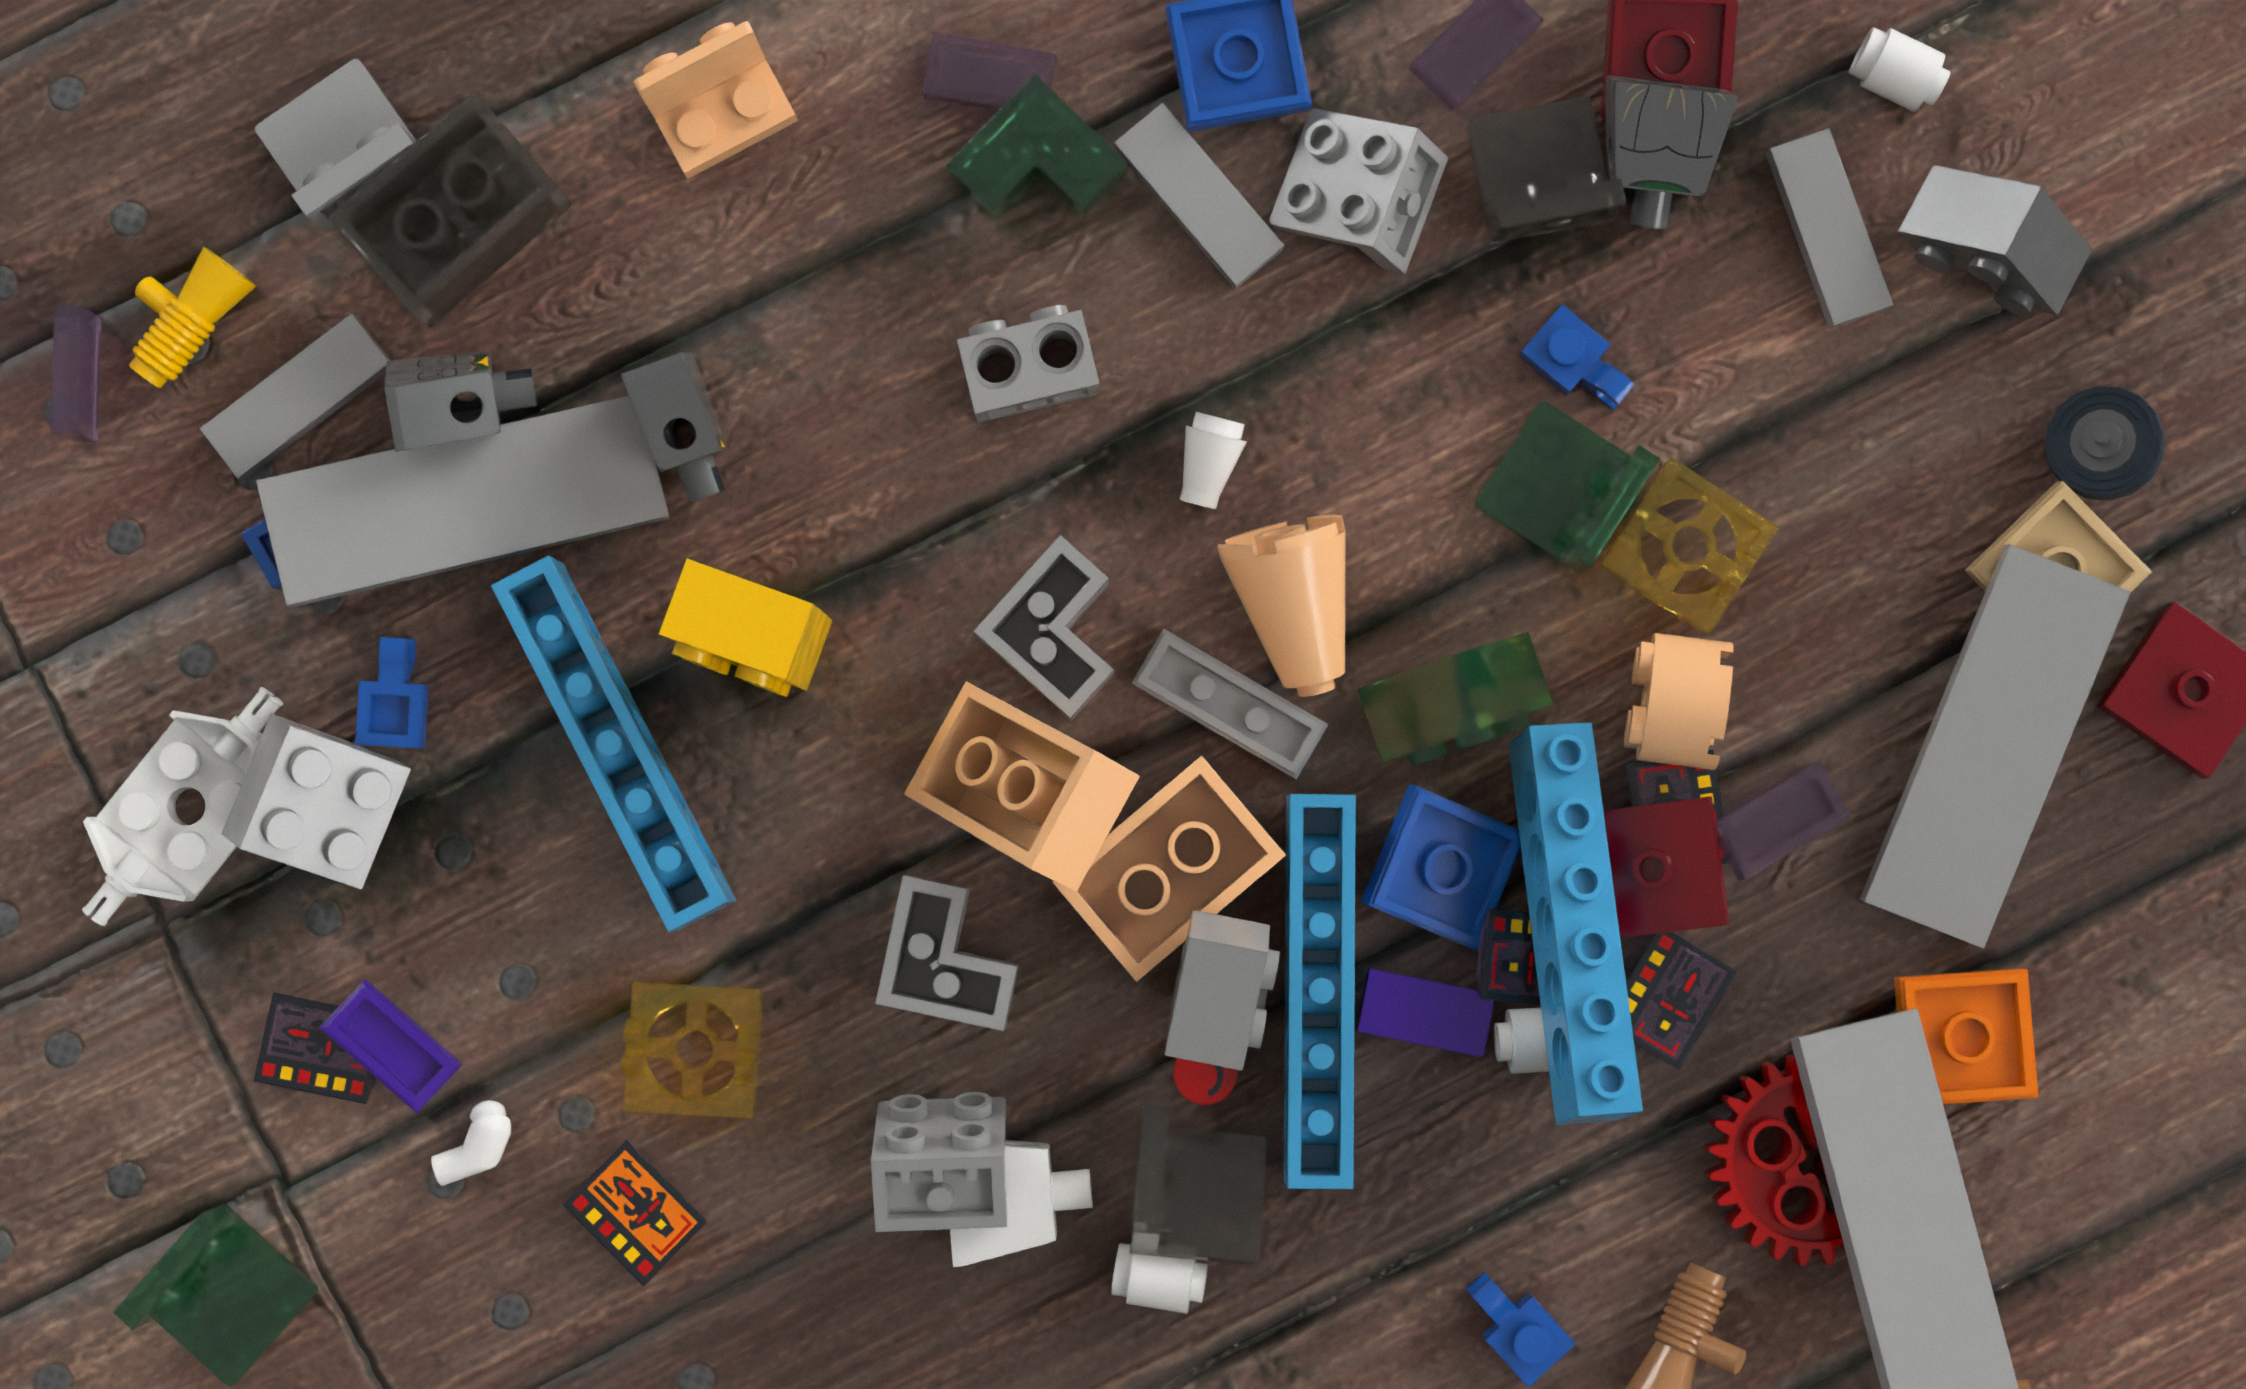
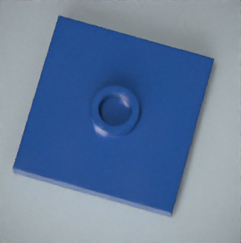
(1237, 61)
(1442, 866)

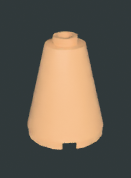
(1294, 597)

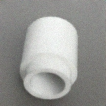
(1900, 68)
(1521, 1041)
(1158, 1280)

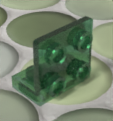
(1564, 487)
(221, 1293)

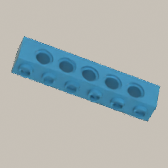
(613, 743)
(1574, 924)
(1319, 991)

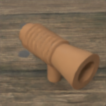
(1686, 1335)

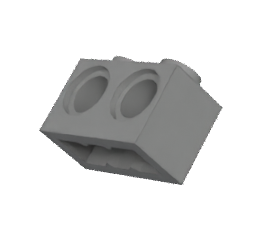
(1032, 381)

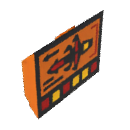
(635, 1213)

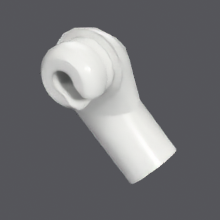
(481, 1148)

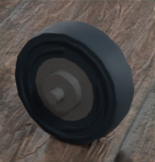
(2104, 443)

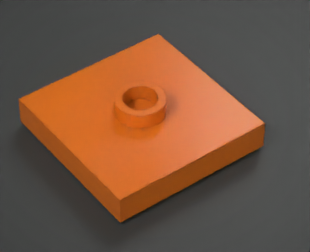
(1976, 1032)

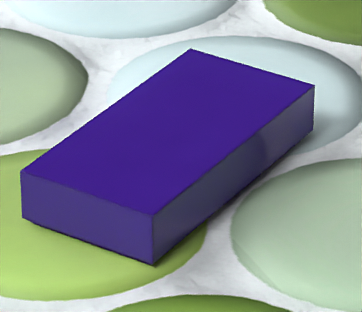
(1424, 1012)
(390, 1045)

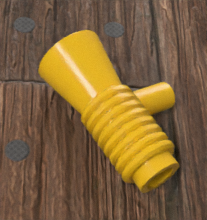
(186, 319)

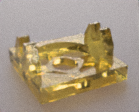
(1750, 529)
(643, 1090)

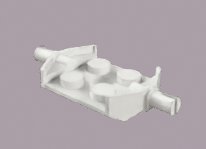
(138, 830)

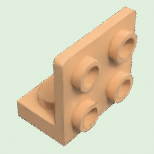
(715, 97)

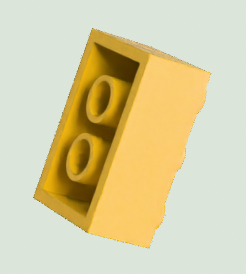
(744, 624)

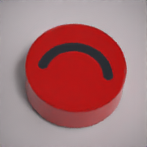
(1203, 1082)

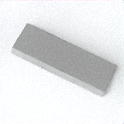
(1198, 196)
(1829, 228)
(296, 397)
(1229, 704)

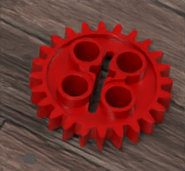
(1759, 1184)

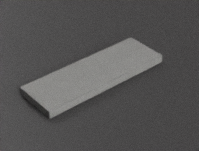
(461, 501)
(1994, 745)
(1902, 1206)

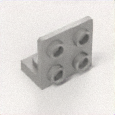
(335, 140)
(1360, 185)
(939, 1163)

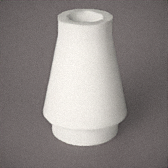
(1209, 458)

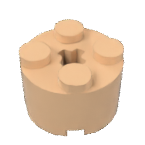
(1681, 700)

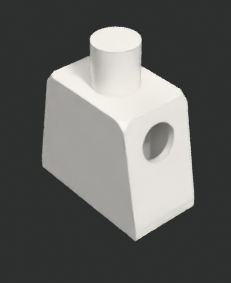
(1031, 1205)

